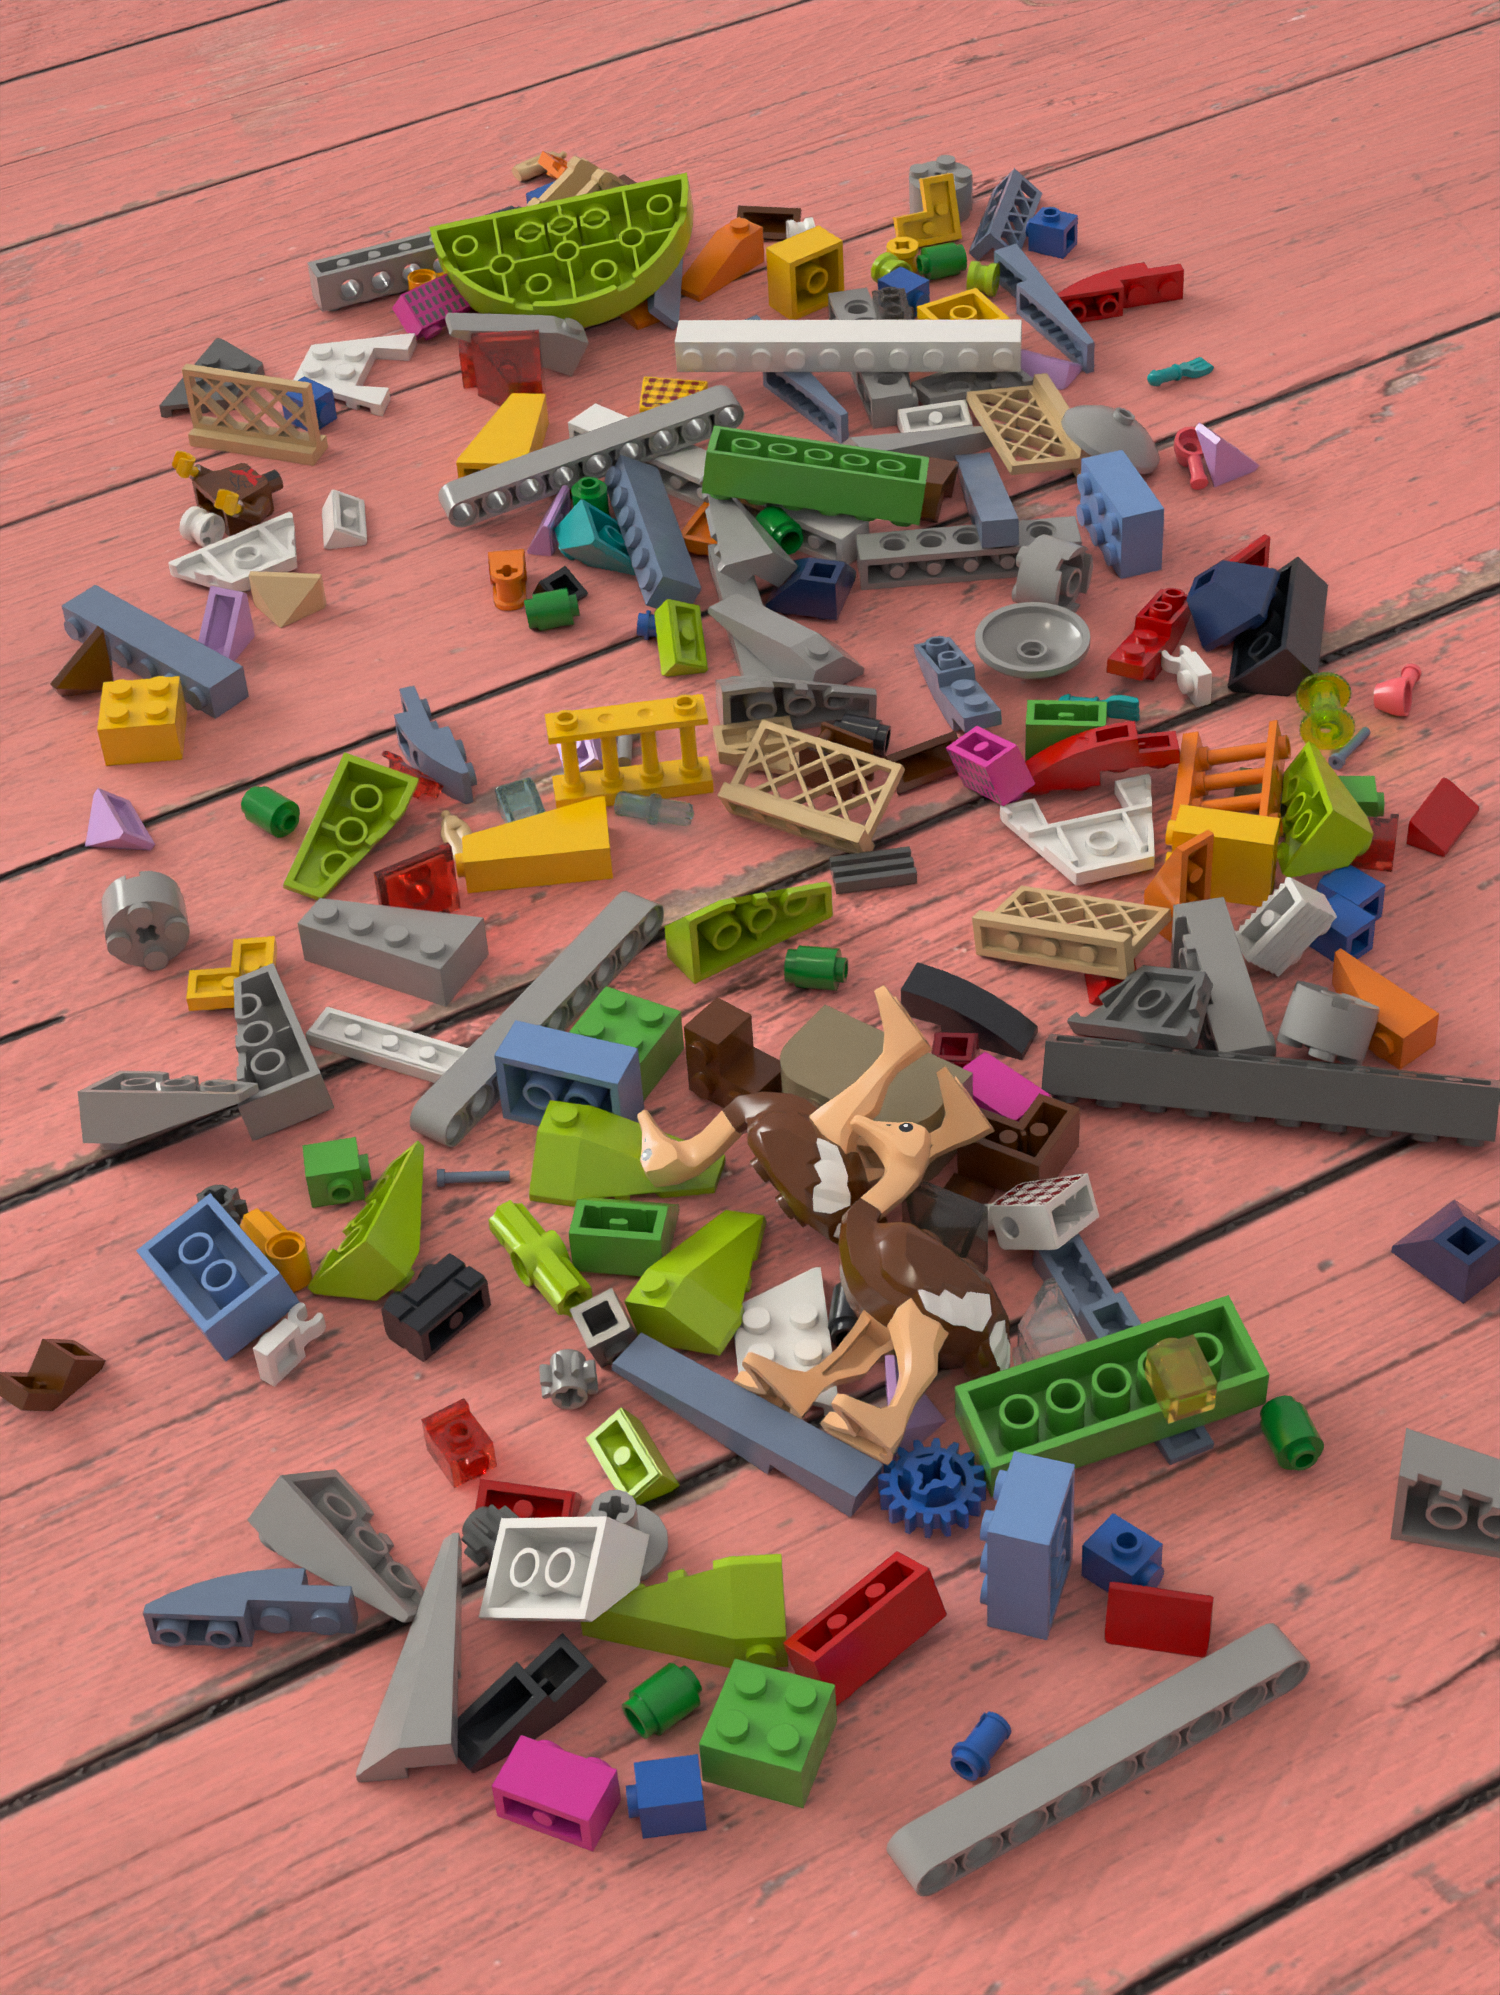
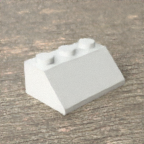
(561, 1568)

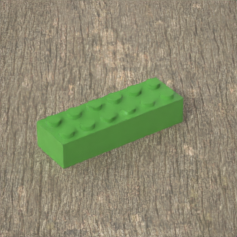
(815, 476)
(1097, 1396)

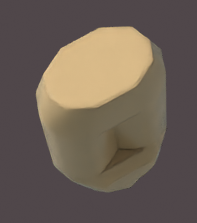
(531, 167)
(452, 831)

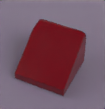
(956, 1047)

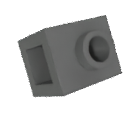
(604, 1326)

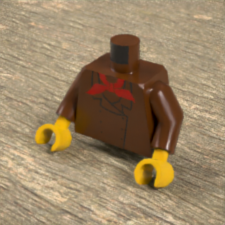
(233, 492)

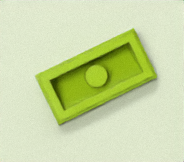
(680, 638)
(631, 1458)

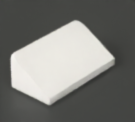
(934, 417)
(343, 521)

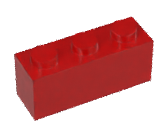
(867, 1626)

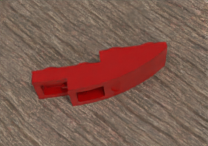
(1122, 287)
(1155, 630)
(1114, 748)

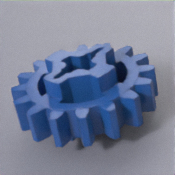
(932, 1488)

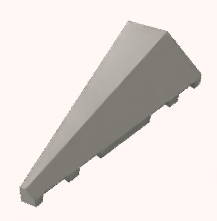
(930, 443)
(744, 543)
(421, 1703)

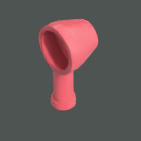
(1190, 454)
(1396, 694)

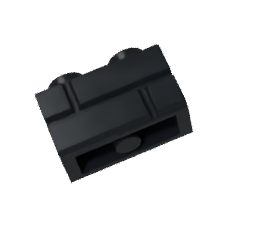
(435, 1306)

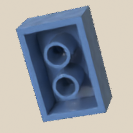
(1121, 514)
(563, 1066)
(218, 1276)
(1028, 1544)

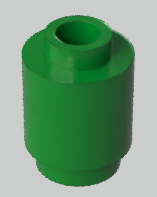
(941, 261)
(593, 492)
(781, 528)
(551, 609)
(270, 811)
(815, 967)
(1290, 1433)
(662, 1700)

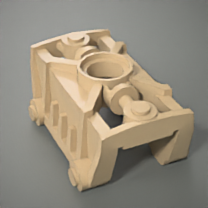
(579, 179)

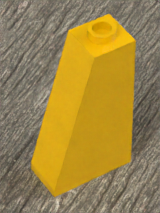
(510, 433)
(539, 850)

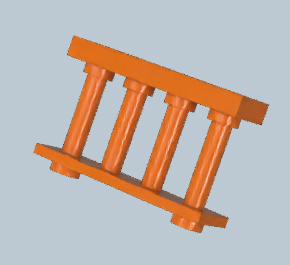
(1194, 783)

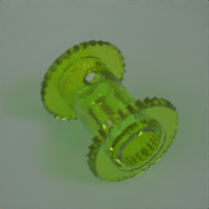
(1324, 700)

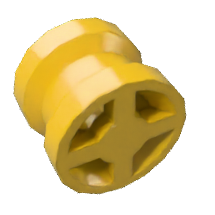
(905, 249)

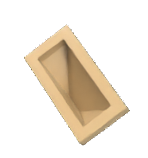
(286, 595)

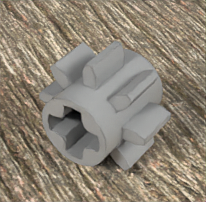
(568, 1379)

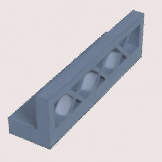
(1002, 211)

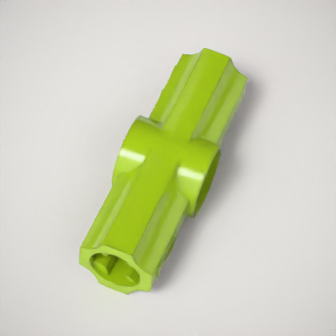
(539, 1257)

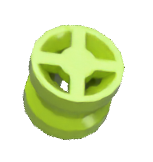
(885, 264)
(983, 278)

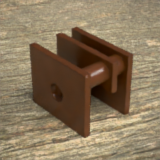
(841, 767)

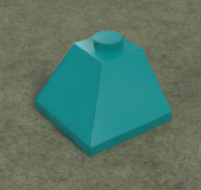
(593, 539)

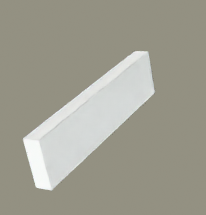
(383, 1045)

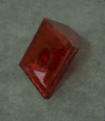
(508, 364)
(421, 882)

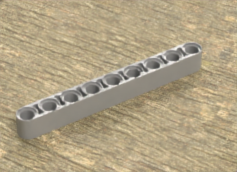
(588, 455)
(552, 1000)
(1096, 1759)

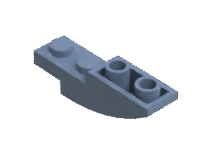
(954, 685)
(433, 748)
(233, 1606)

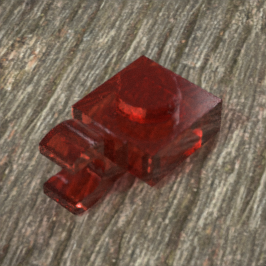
(426, 784)

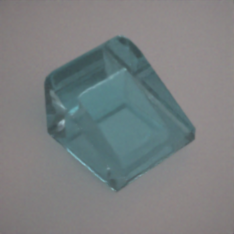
(518, 800)

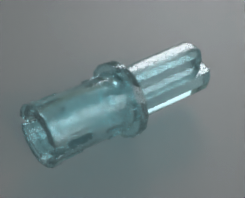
(653, 809)

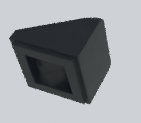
(562, 579)

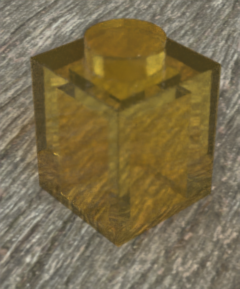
(1180, 1378)

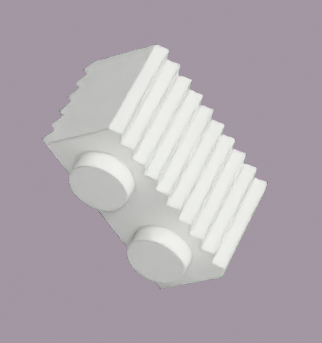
(1285, 926)

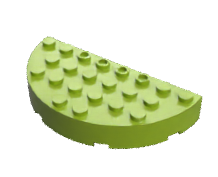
(572, 254)

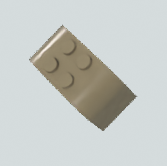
(839, 1049)

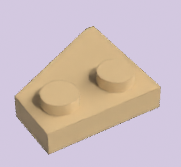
(734, 739)

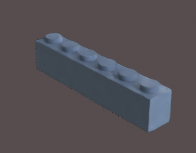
(651, 533)
(156, 649)

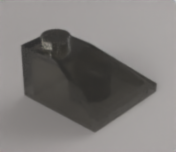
(953, 1218)

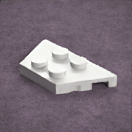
(230, 560)
(789, 1328)

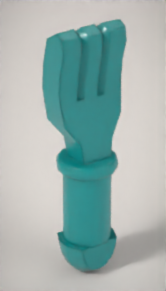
(1193, 369)
(1117, 705)

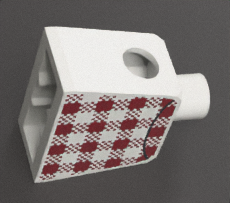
(1043, 1213)

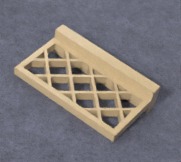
(1045, 404)
(253, 437)
(806, 821)
(1073, 946)

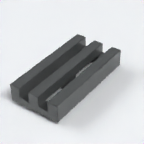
(873, 870)

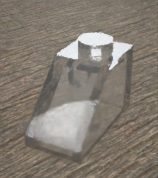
(1046, 1326)

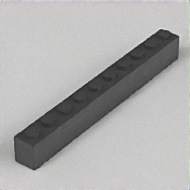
(1272, 1088)

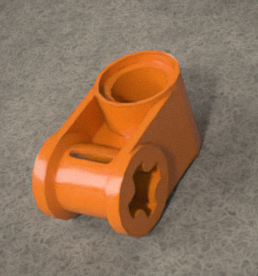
(508, 578)

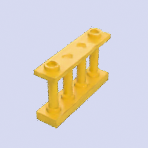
(668, 778)

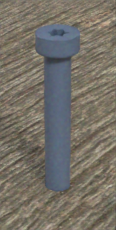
(1337, 760)
(471, 1177)

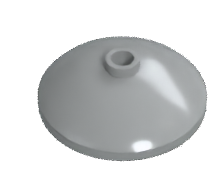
(1106, 430)
(1032, 640)

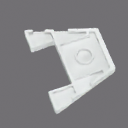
(346, 365)
(1095, 844)

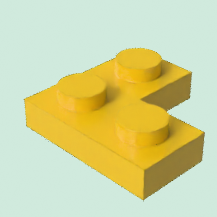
(940, 213)
(215, 987)

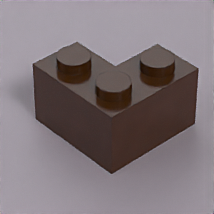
(723, 1056)
(1025, 1149)

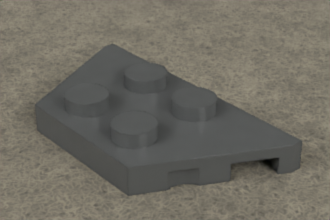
(221, 356)
(1151, 1008)

